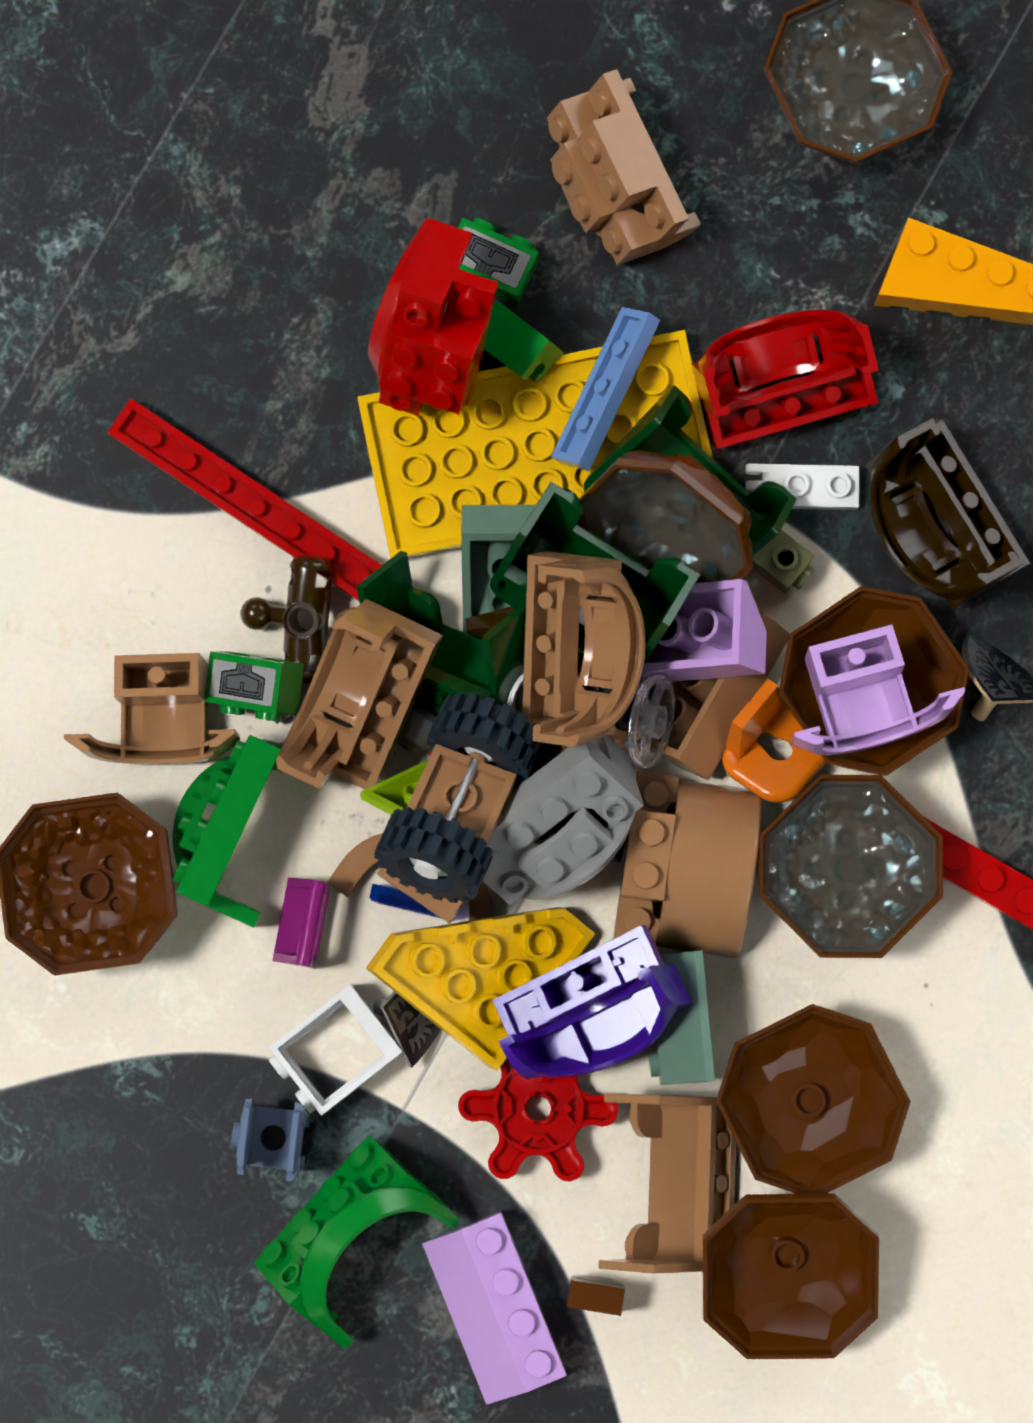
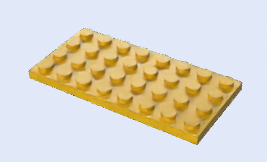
(503, 442)

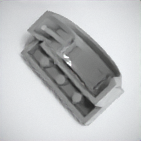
(578, 779)

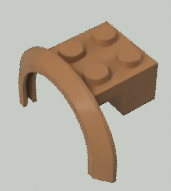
(160, 713)
(362, 859)

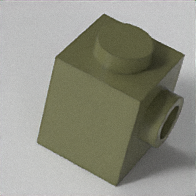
(784, 562)

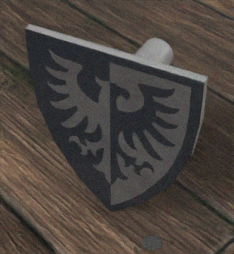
(410, 1027)

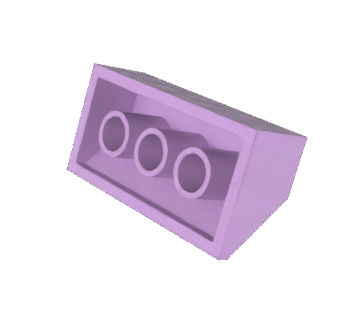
(712, 636)
(494, 1308)

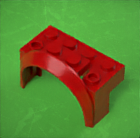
(780, 349)

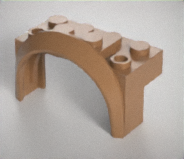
(612, 650)
(368, 680)

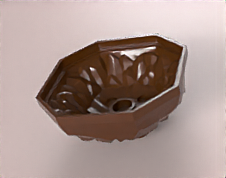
(86, 884)

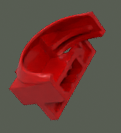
(411, 345)

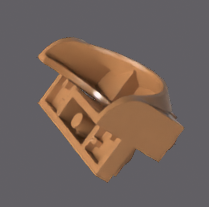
(613, 166)

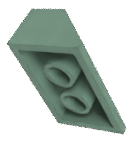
(685, 1045)

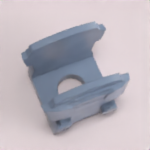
(249, 1145)

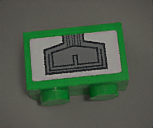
(499, 259)
(253, 683)

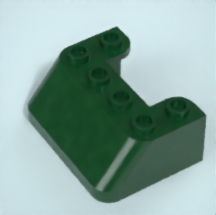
(554, 529)

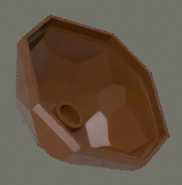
(929, 669)
(813, 1101)
(790, 1276)

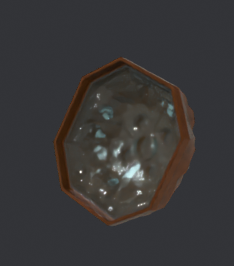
(857, 75)
(668, 509)
(850, 866)

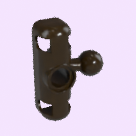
(302, 593)

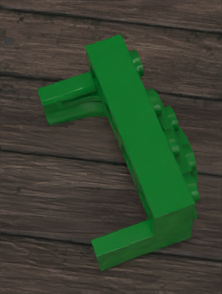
(234, 788)
(351, 1200)

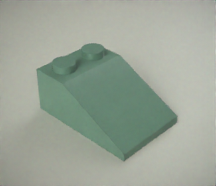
(485, 539)

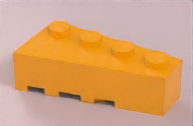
(956, 277)

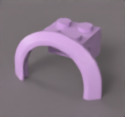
(864, 695)

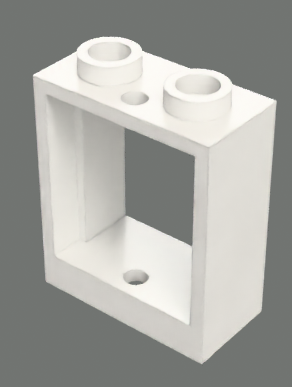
(287, 1066)

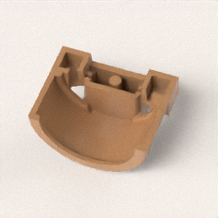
(692, 863)

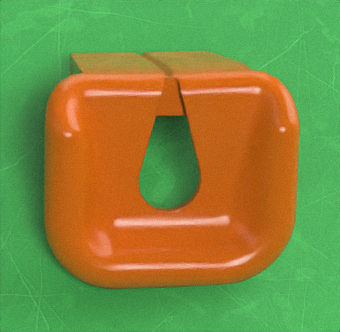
(752, 765)

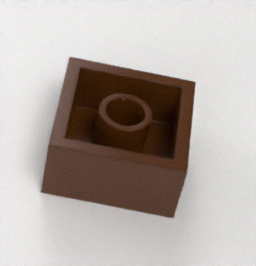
(595, 1296)

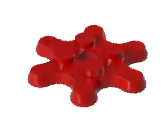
(527, 1137)

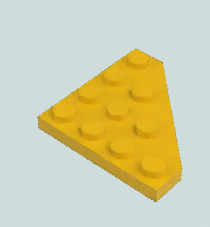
(463, 966)

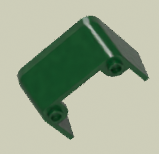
(461, 661)

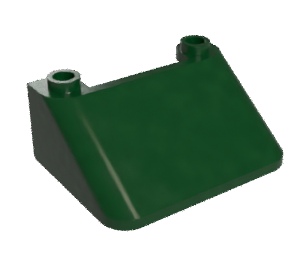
(662, 433)

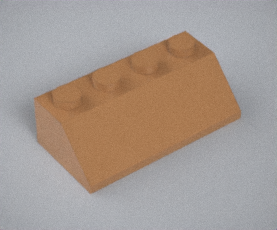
(709, 706)

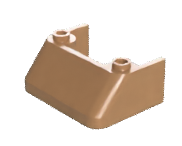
(687, 1180)

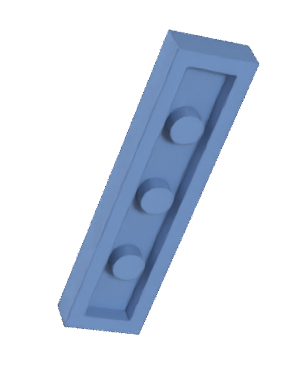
(605, 388)

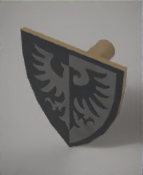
(995, 676)

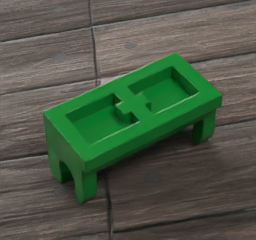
(519, 344)

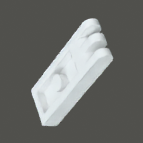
(812, 485)

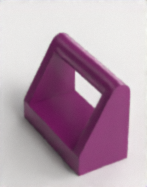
(301, 922)

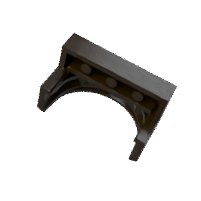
(910, 534)

